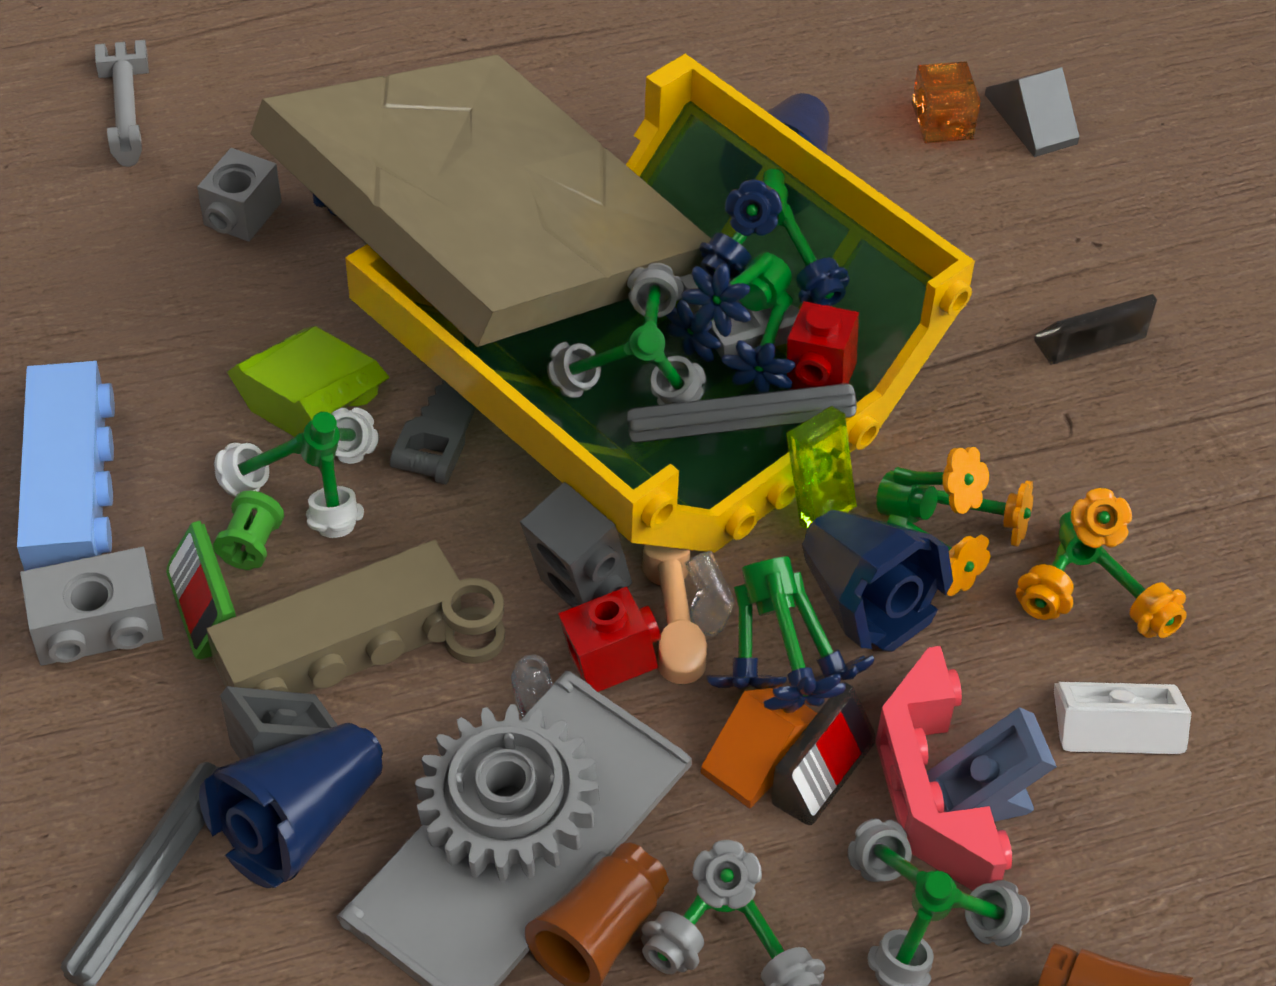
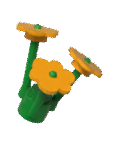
(909, 497)

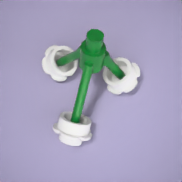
(342, 433)

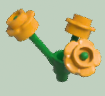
(1091, 523)

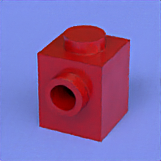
(822, 346)
(610, 639)

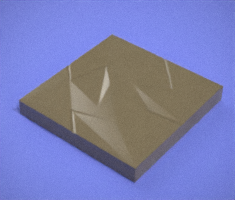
(478, 193)

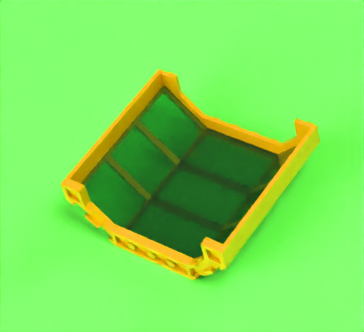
(709, 488)

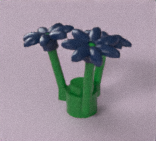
(757, 288)
(773, 590)

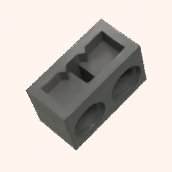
(575, 547)

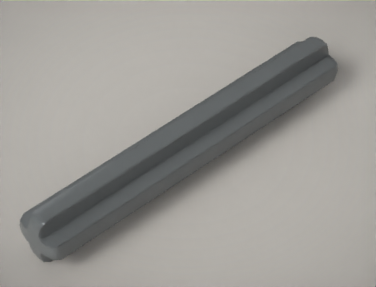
(737, 412)
(138, 885)

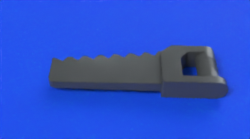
(438, 429)

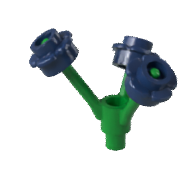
(759, 209)

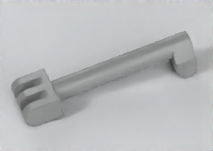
(125, 137)

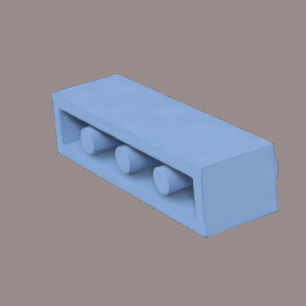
(64, 465)

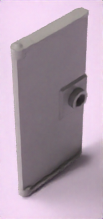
(471, 929)

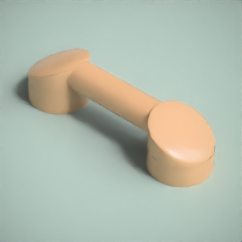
(682, 643)

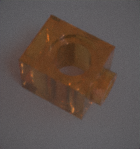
(945, 102)

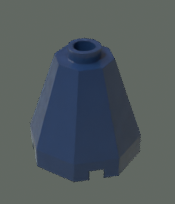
(877, 576)

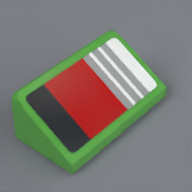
(198, 588)

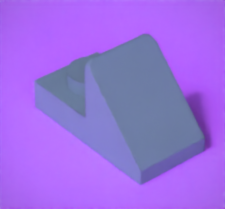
(996, 768)

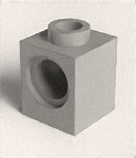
(239, 194)

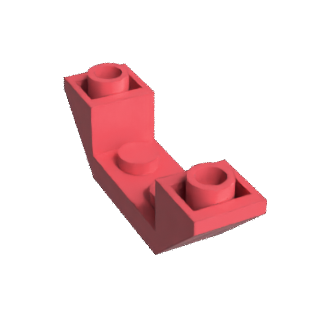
(955, 841)

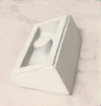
(1122, 717)

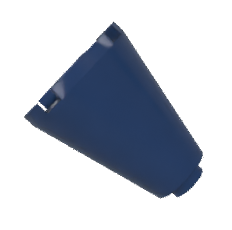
(289, 799)

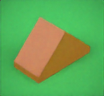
(753, 746)

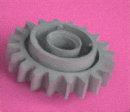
(512, 829)

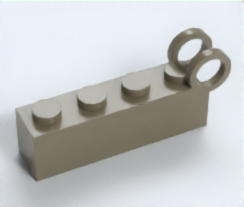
(356, 624)

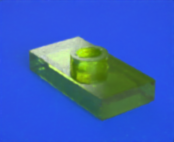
(821, 466)

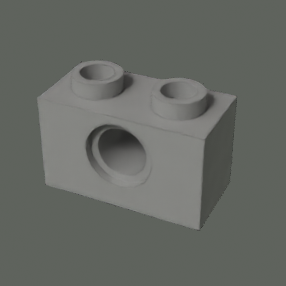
(91, 606)

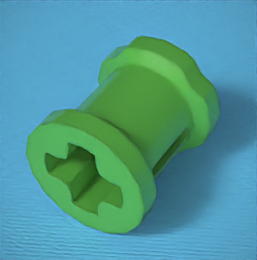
(248, 530)

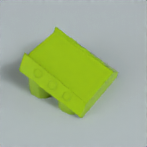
(306, 377)

